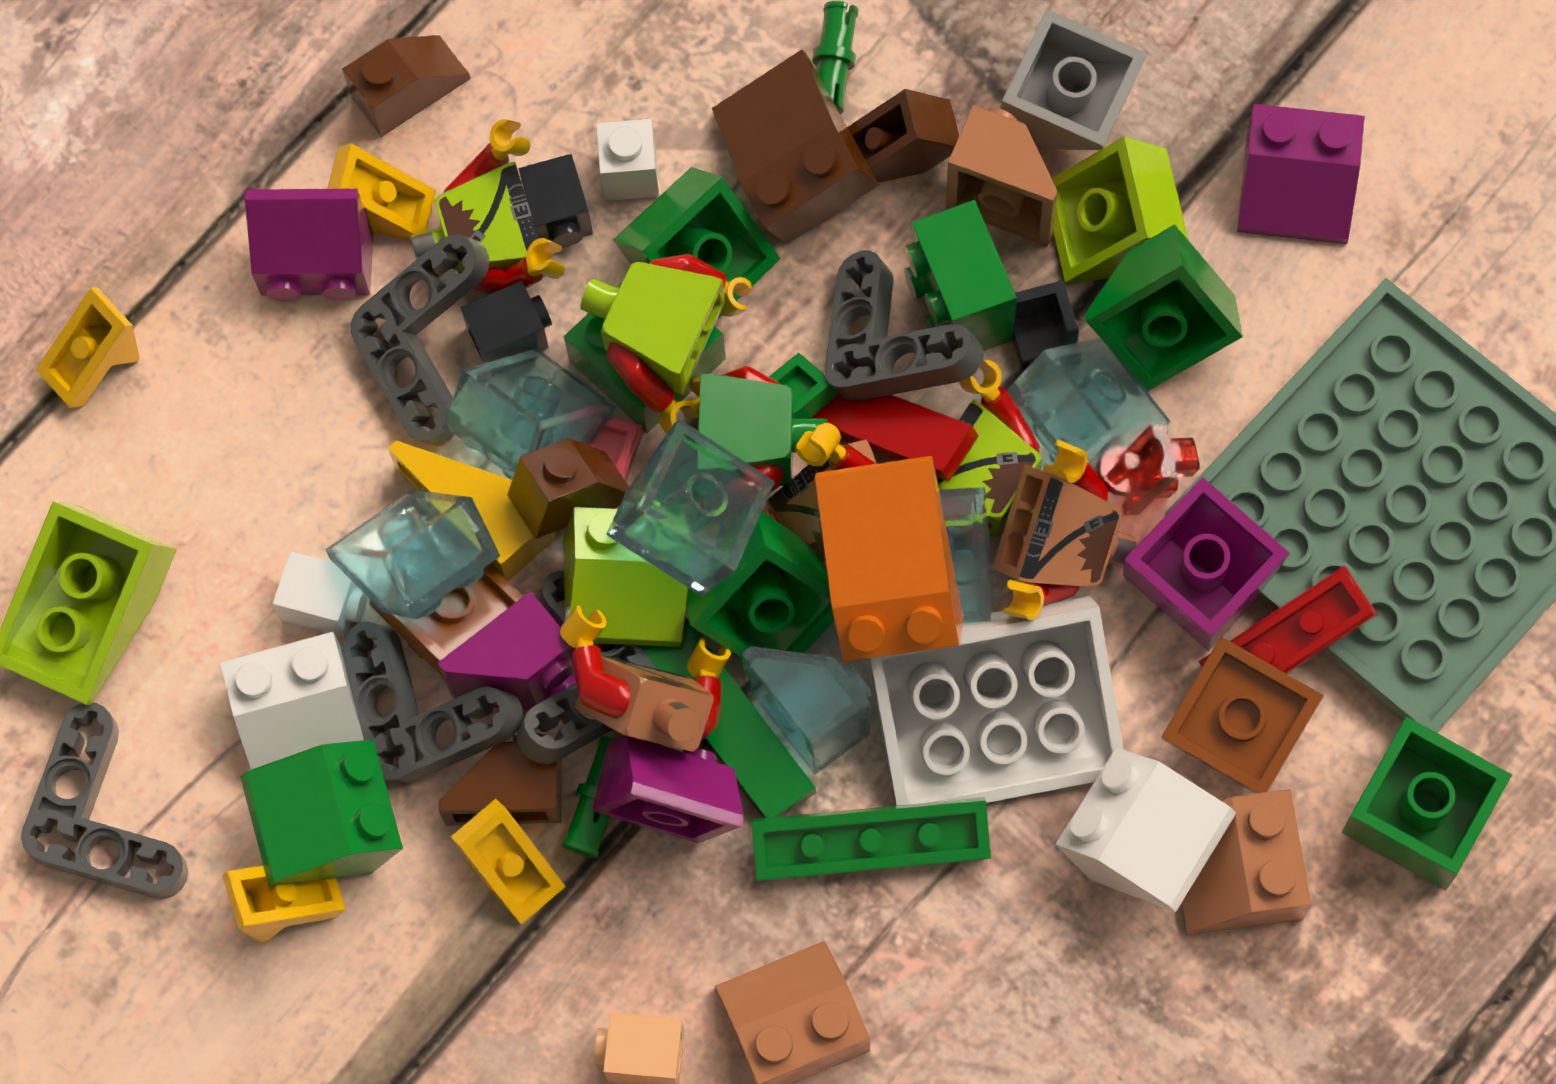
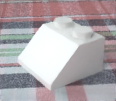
(291, 699)
(1145, 830)

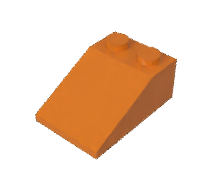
(888, 559)

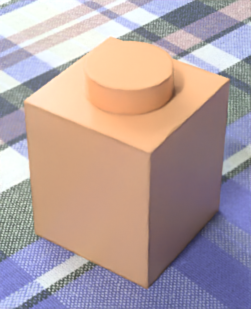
(640, 1049)

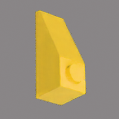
(489, 492)

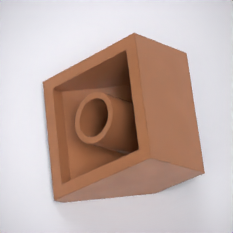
(1004, 175)
(1254, 870)
(794, 1017)

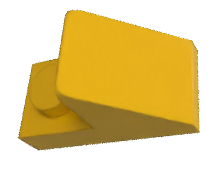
(392, 199)
(87, 348)
(507, 861)
(266, 909)

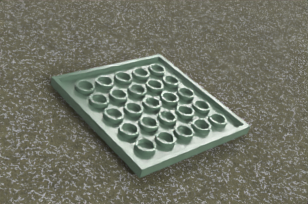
(1420, 480)

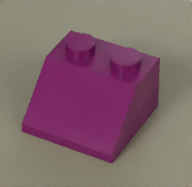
(1300, 173)
(309, 243)
(1204, 563)
(513, 653)
(668, 790)

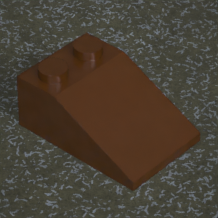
(792, 149)

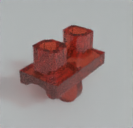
(1148, 467)

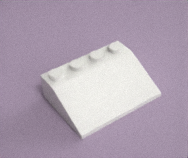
(1004, 711)

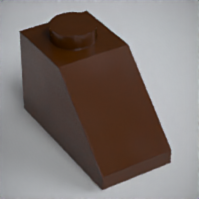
(403, 79)
(906, 135)
(561, 478)
(504, 773)

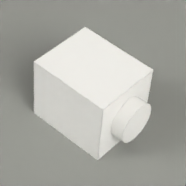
(627, 159)
(318, 596)

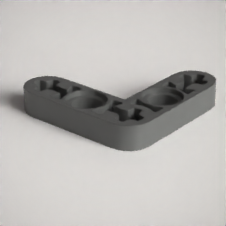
(405, 323)
(879, 352)
(547, 714)
(408, 727)
(74, 814)

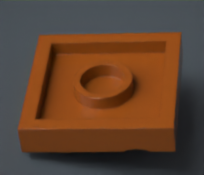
(458, 617)
(1242, 717)

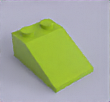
(81, 600)

